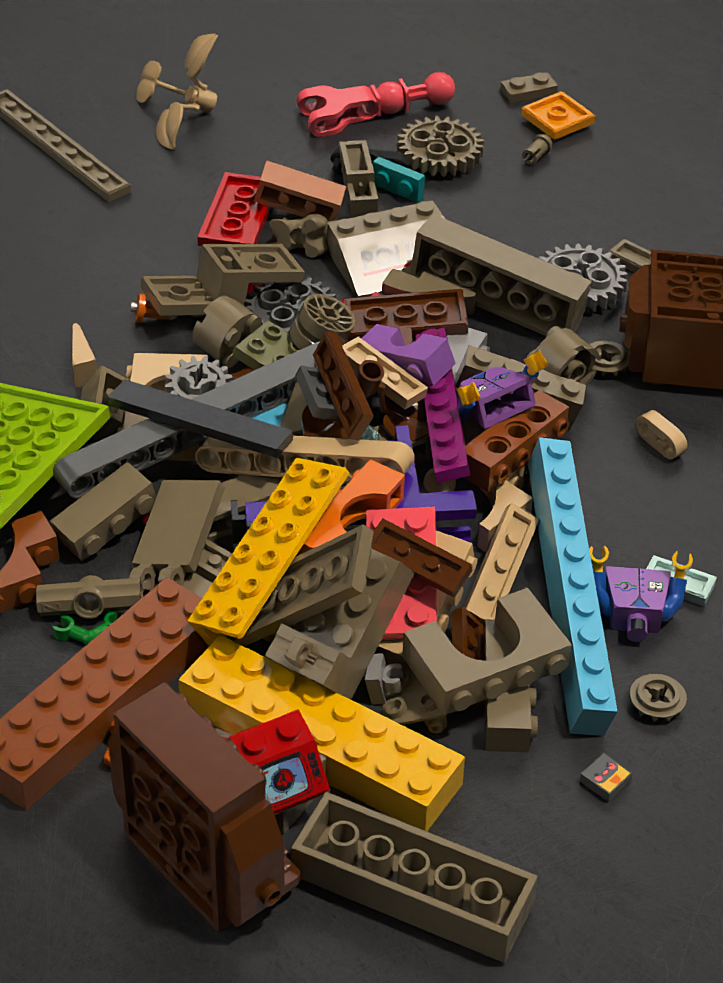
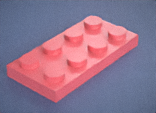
(420, 599)

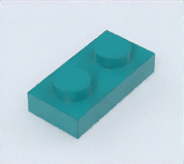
(398, 179)

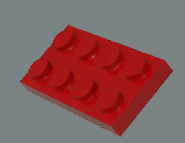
(233, 213)

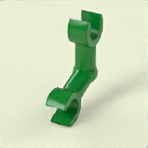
(78, 633)

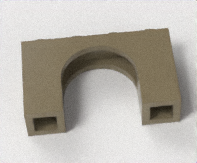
(461, 681)

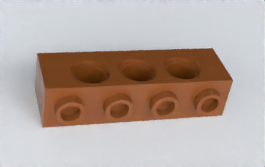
(511, 442)

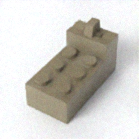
(341, 641)

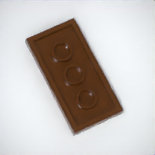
(410, 310)

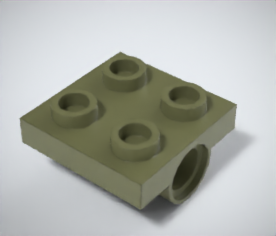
(264, 346)

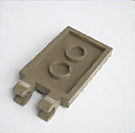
(176, 530)

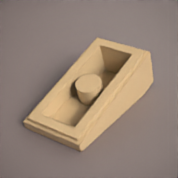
(82, 358)

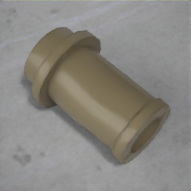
(540, 145)

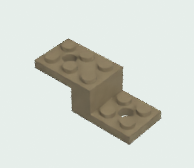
(221, 272)

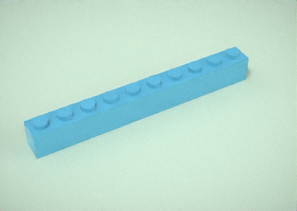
(572, 587)

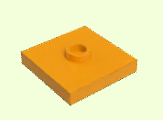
(558, 115)

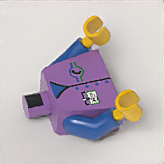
(499, 392)
(638, 598)

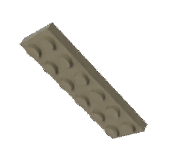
(315, 583)

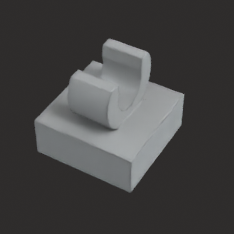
(382, 679)

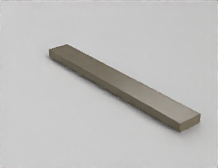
(62, 148)

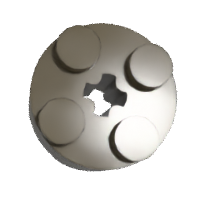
(224, 328)
(568, 355)

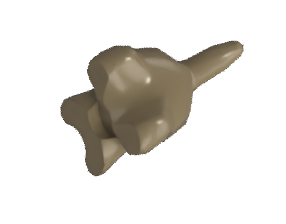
(302, 233)

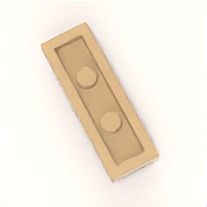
(399, 384)

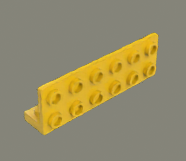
(267, 549)

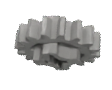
(196, 377)

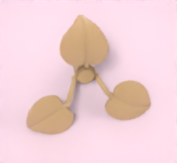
(197, 96)

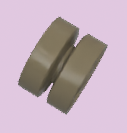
(319, 315)

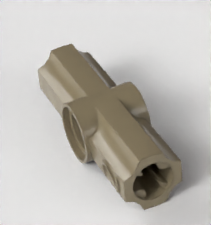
(70, 598)

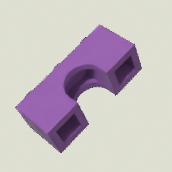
(424, 359)

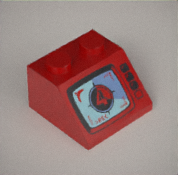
(287, 758)

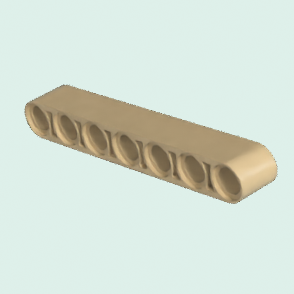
(227, 458)

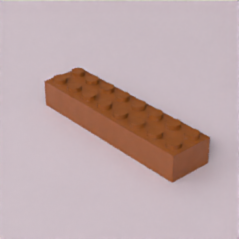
(76, 704)

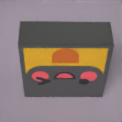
(606, 777)

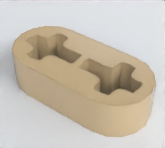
(661, 434)

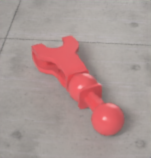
(363, 103)

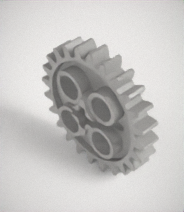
(606, 274)

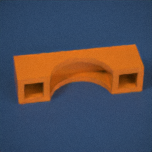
(369, 489)

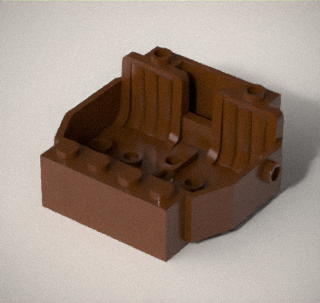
(676, 320)
(197, 809)

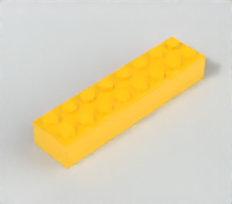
(363, 750)

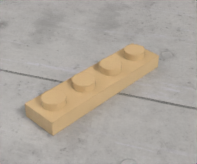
(501, 562)

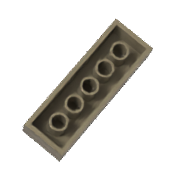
(503, 277)
(415, 876)

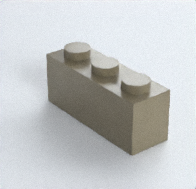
(104, 511)

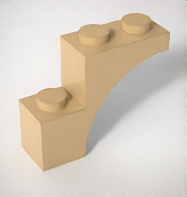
(500, 498)

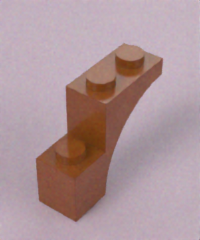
(34, 546)

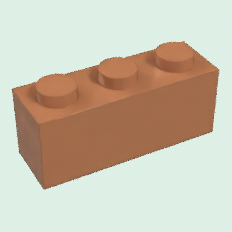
(298, 192)

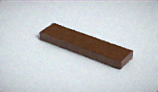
(343, 385)

